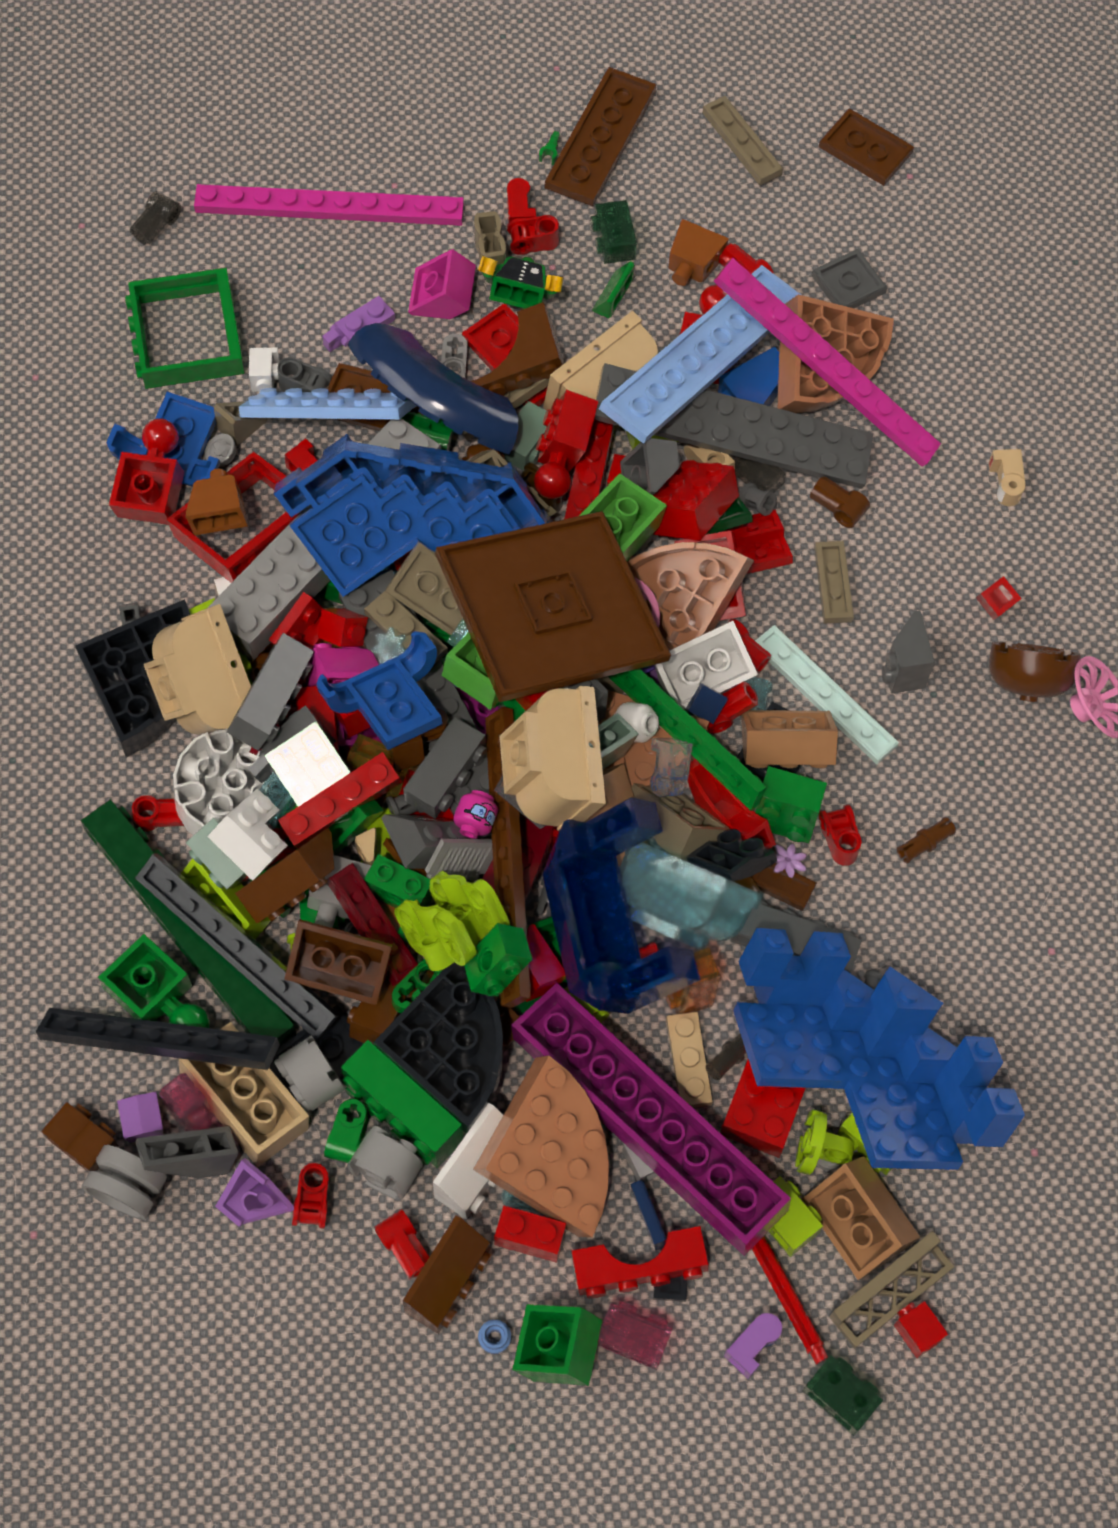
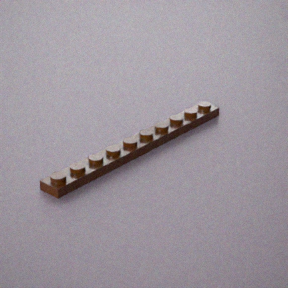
(507, 851)

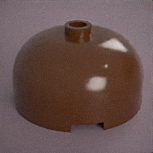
(1032, 670)

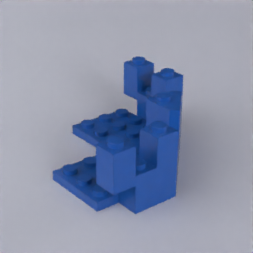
(383, 500)
(901, 1079)

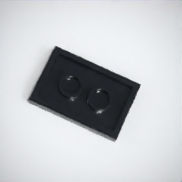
(335, 1045)

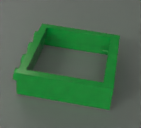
(178, 287)

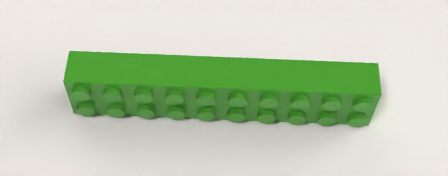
(632, 518)

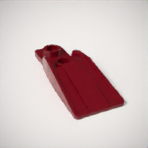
(534, 852)

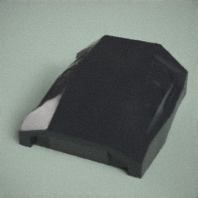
(732, 856)

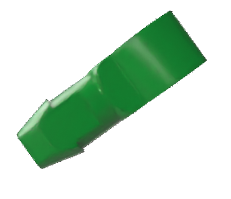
(550, 148)

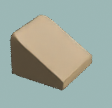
(367, 846)

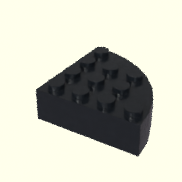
(120, 680)
(449, 1045)

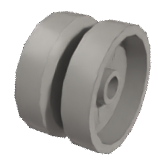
(123, 1182)

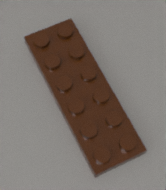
(600, 136)

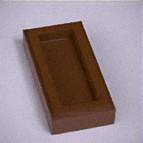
(792, 891)

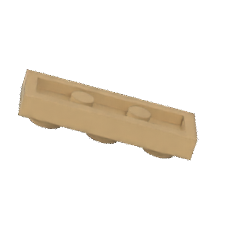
(689, 1059)

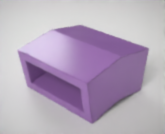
(140, 1116)

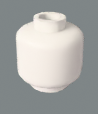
(641, 718)

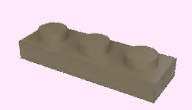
(833, 582)
(388, 612)

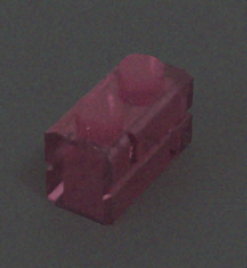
(187, 1104)
(634, 1335)

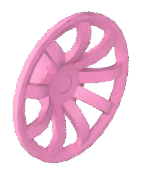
(1089, 702)

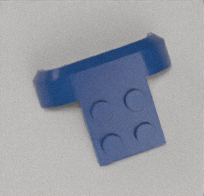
(194, 426)
(390, 694)

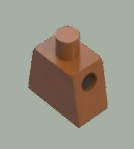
(695, 253)
(216, 504)

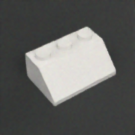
(711, 659)
(457, 1182)

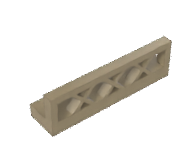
(885, 1279)

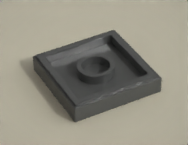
(849, 280)

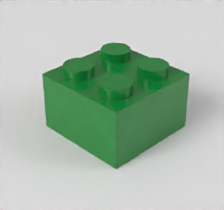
(791, 804)
(557, 1344)

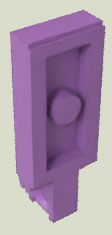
(343, 330)

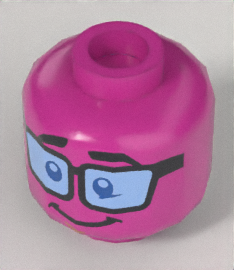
(475, 814)

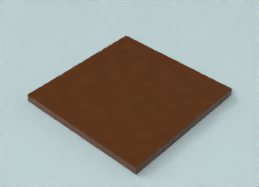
(551, 605)

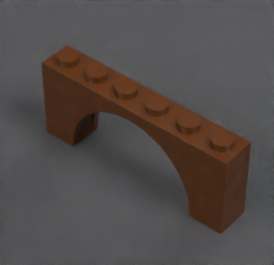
(531, 358)

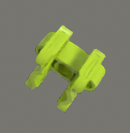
(454, 925)

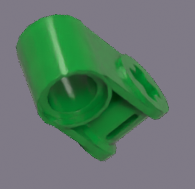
(346, 1135)

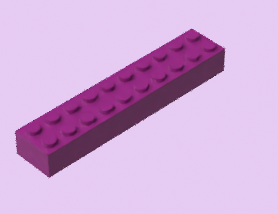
(654, 1120)

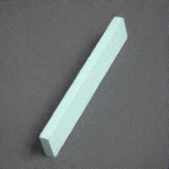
(827, 695)

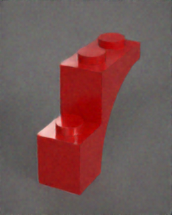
(725, 807)

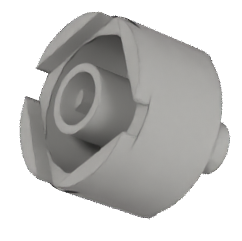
(309, 1074)
(386, 1163)

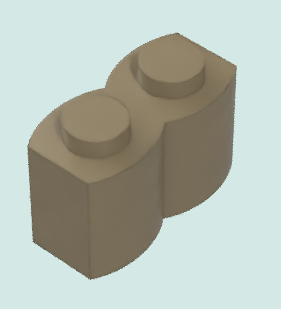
(488, 236)

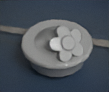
(221, 447)

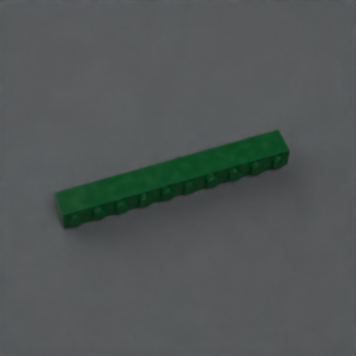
(128, 853)

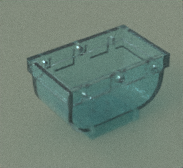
(683, 898)

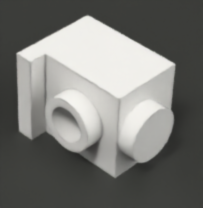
(263, 367)

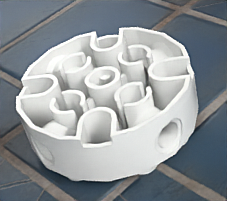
(212, 778)

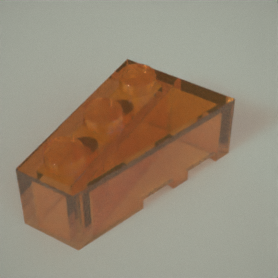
(701, 993)

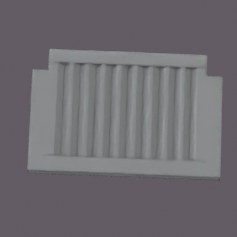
(461, 858)

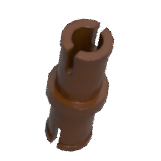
(926, 840)

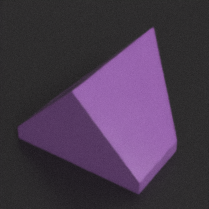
(251, 1196)

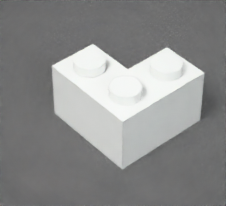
(247, 837)

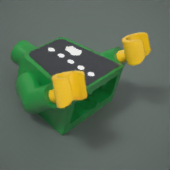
(519, 281)

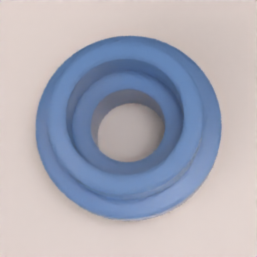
(494, 1326)

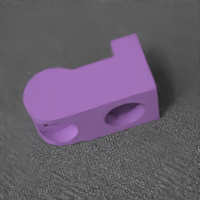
(760, 1334)

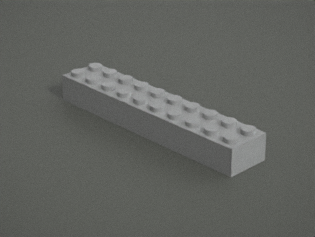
(286, 569)

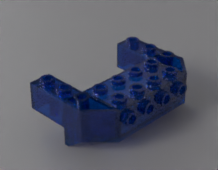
(594, 914)

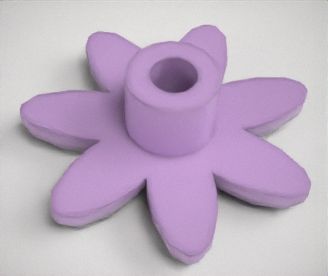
(789, 860)

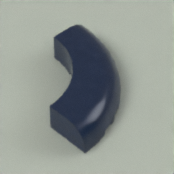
(433, 387)

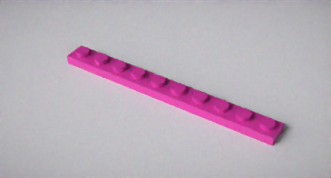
(329, 205)
(827, 362)

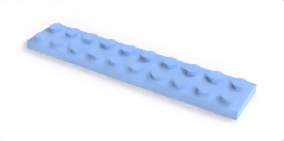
(689, 363)

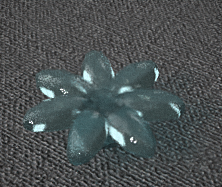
(388, 645)

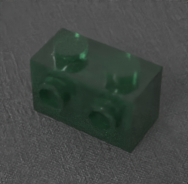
(614, 231)
(843, 1394)

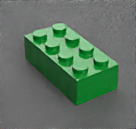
(401, 1104)

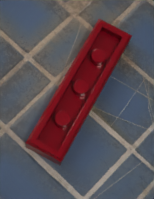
(371, 919)

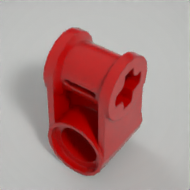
(536, 234)
(838, 829)
(311, 1202)

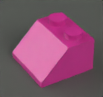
(442, 286)
(338, 663)

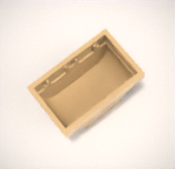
(622, 345)
(195, 672)
(551, 760)

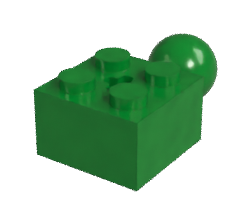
(160, 995)

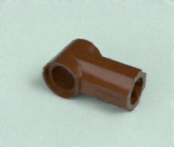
(845, 505)

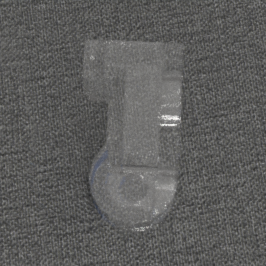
(671, 766)

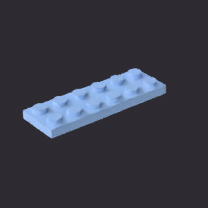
(325, 404)

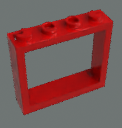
(246, 476)

